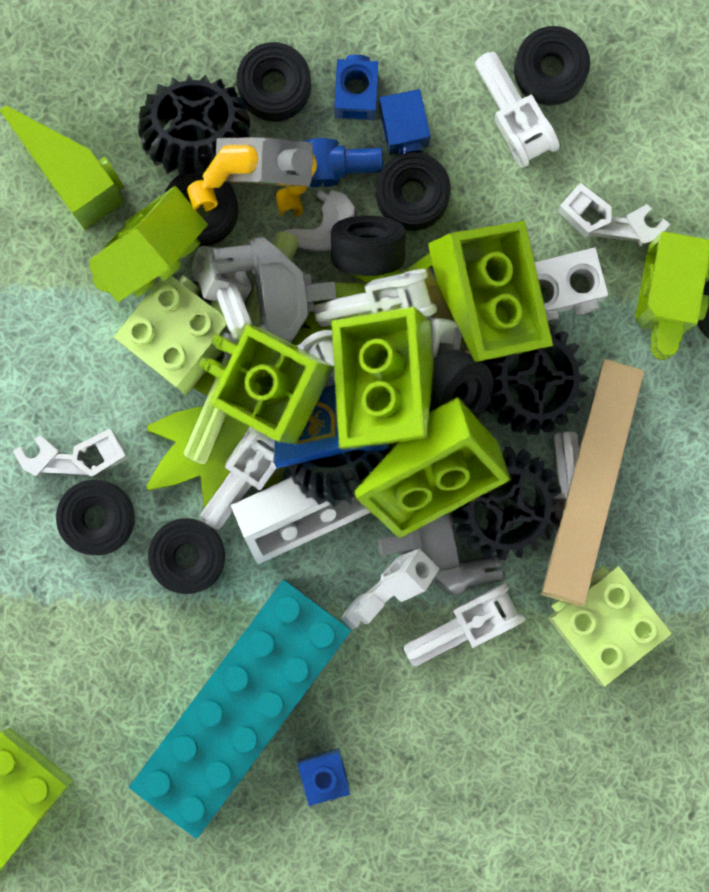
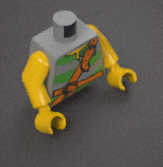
(258, 163)

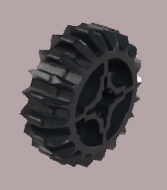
(195, 113)
(533, 395)
(337, 475)
(536, 517)

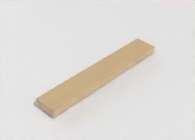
(592, 483)

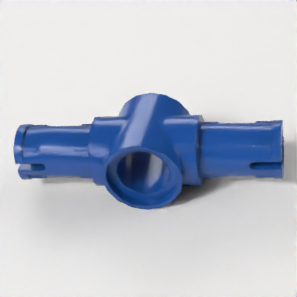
(337, 161)

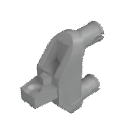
(282, 288)
(439, 544)

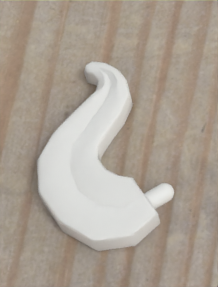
(335, 208)

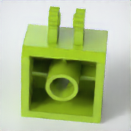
(148, 246)
(672, 290)
(244, 385)

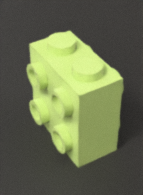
(174, 331)
(611, 627)

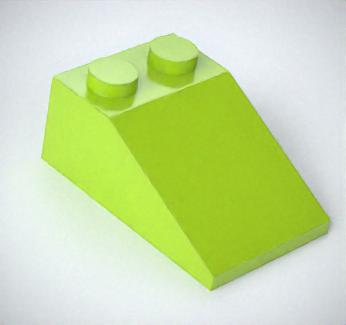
(82, 181)
(492, 289)
(382, 377)
(434, 473)
(27, 791)

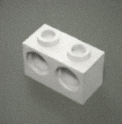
(556, 275)

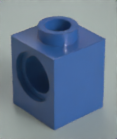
(351, 105)
(404, 122)
(324, 777)

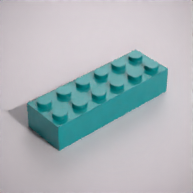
(240, 708)

